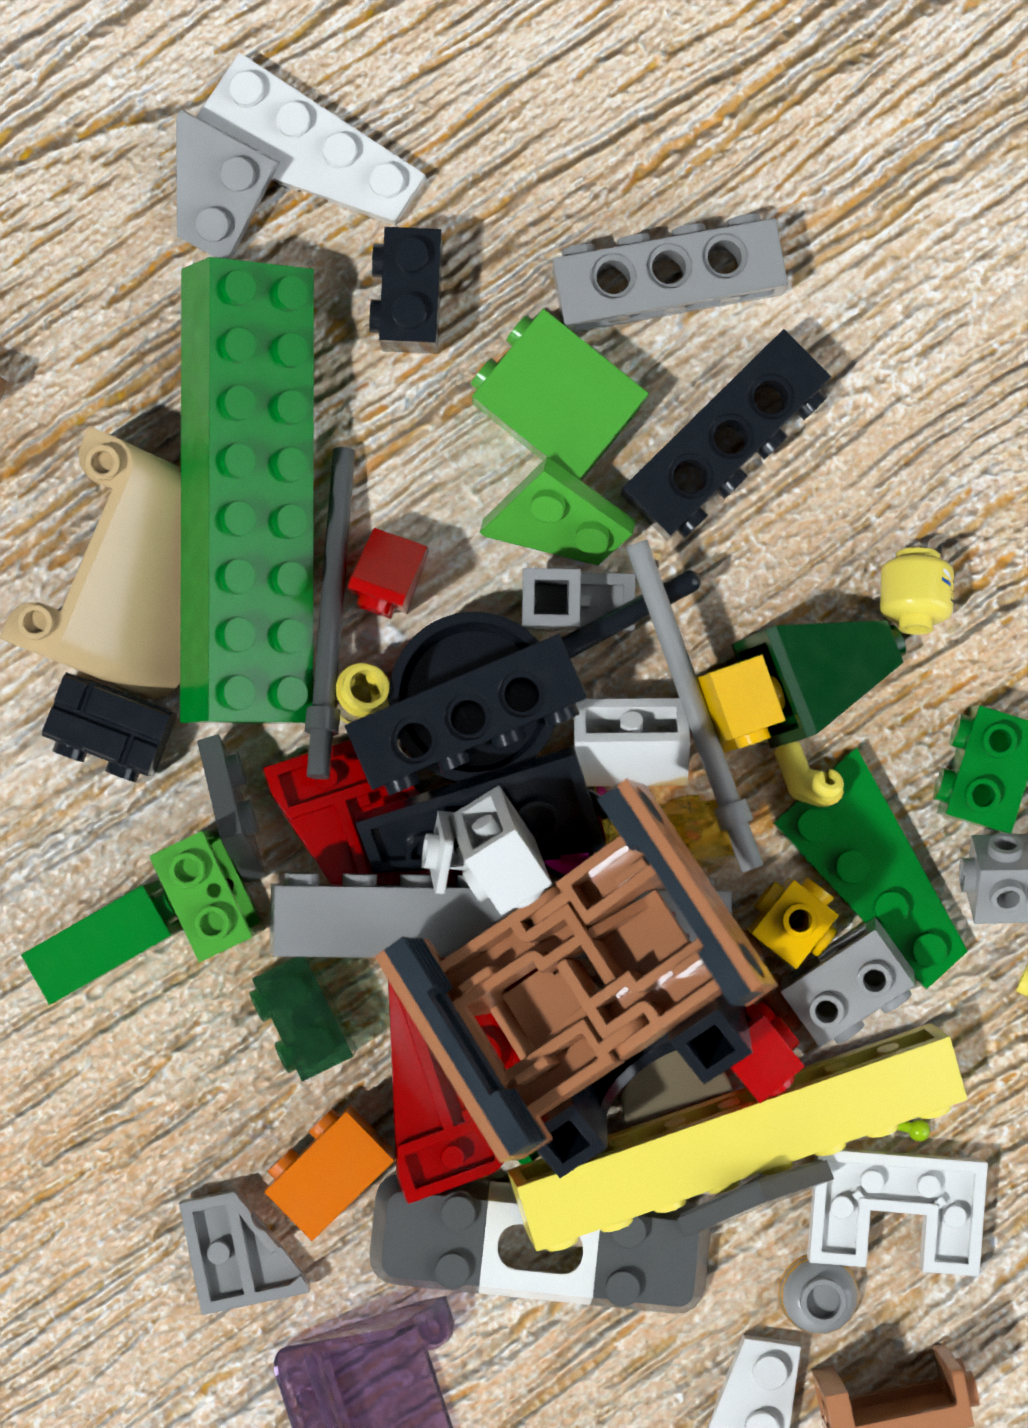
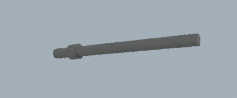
(322, 717)

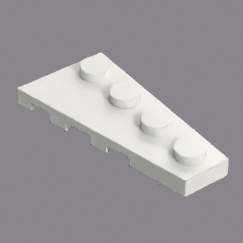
(312, 144)

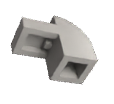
(570, 599)

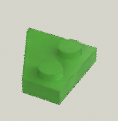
(559, 517)

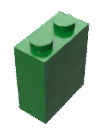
(102, 941)

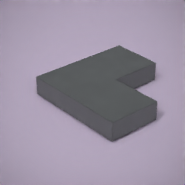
(754, 1196)

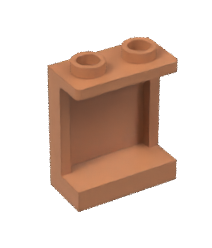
(923, 1404)

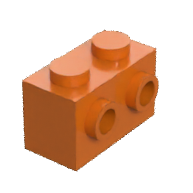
(329, 1171)

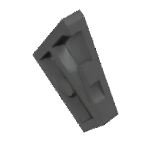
(233, 815)

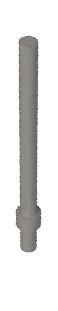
(732, 811)

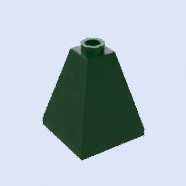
(822, 669)

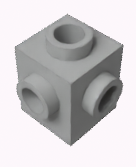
(996, 878)

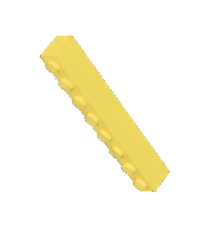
(738, 1137)

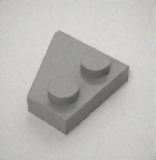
(217, 185)

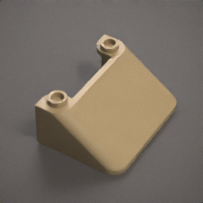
(126, 593)

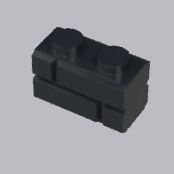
(108, 726)

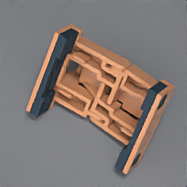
(557, 1016)

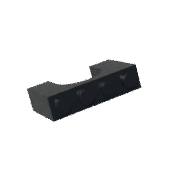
(707, 1042)

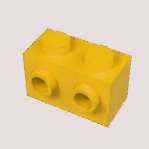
(743, 702)

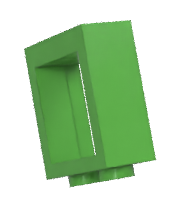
(201, 897)

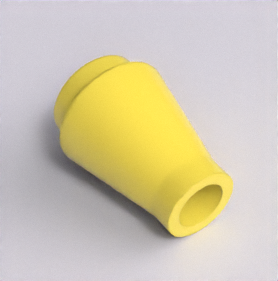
(361, 691)

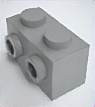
(849, 984)

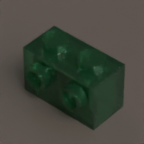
(304, 1017)

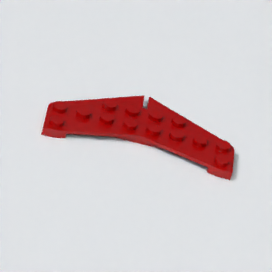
(434, 1132)

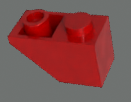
(388, 573)

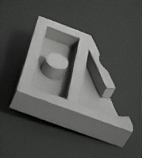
(236, 1254)

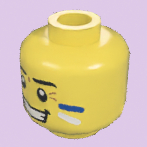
(917, 590)

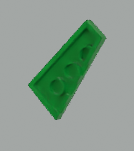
(874, 869)

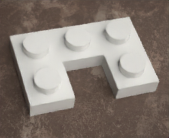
(940, 1188)

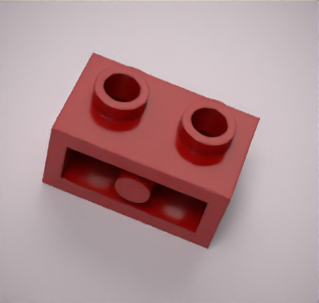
(772, 1063)

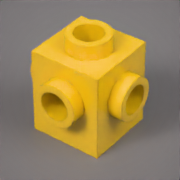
(773, 925)

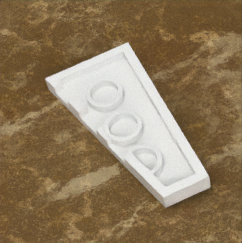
(758, 1385)

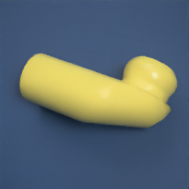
(804, 783)

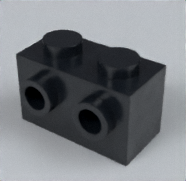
(410, 290)

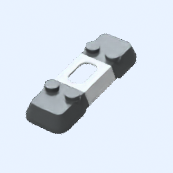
(455, 1235)

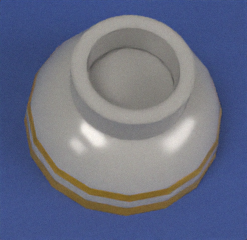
(818, 1295)

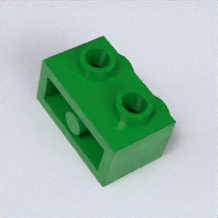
(986, 770)

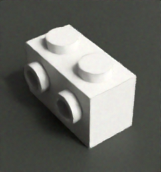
(633, 741)
(499, 852)

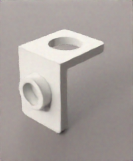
(439, 852)

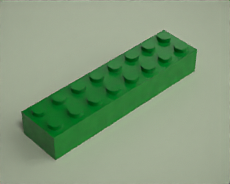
(246, 492)

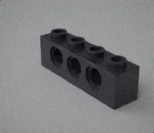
(779, 366)
(377, 735)

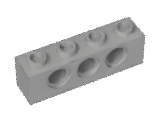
(750, 240)

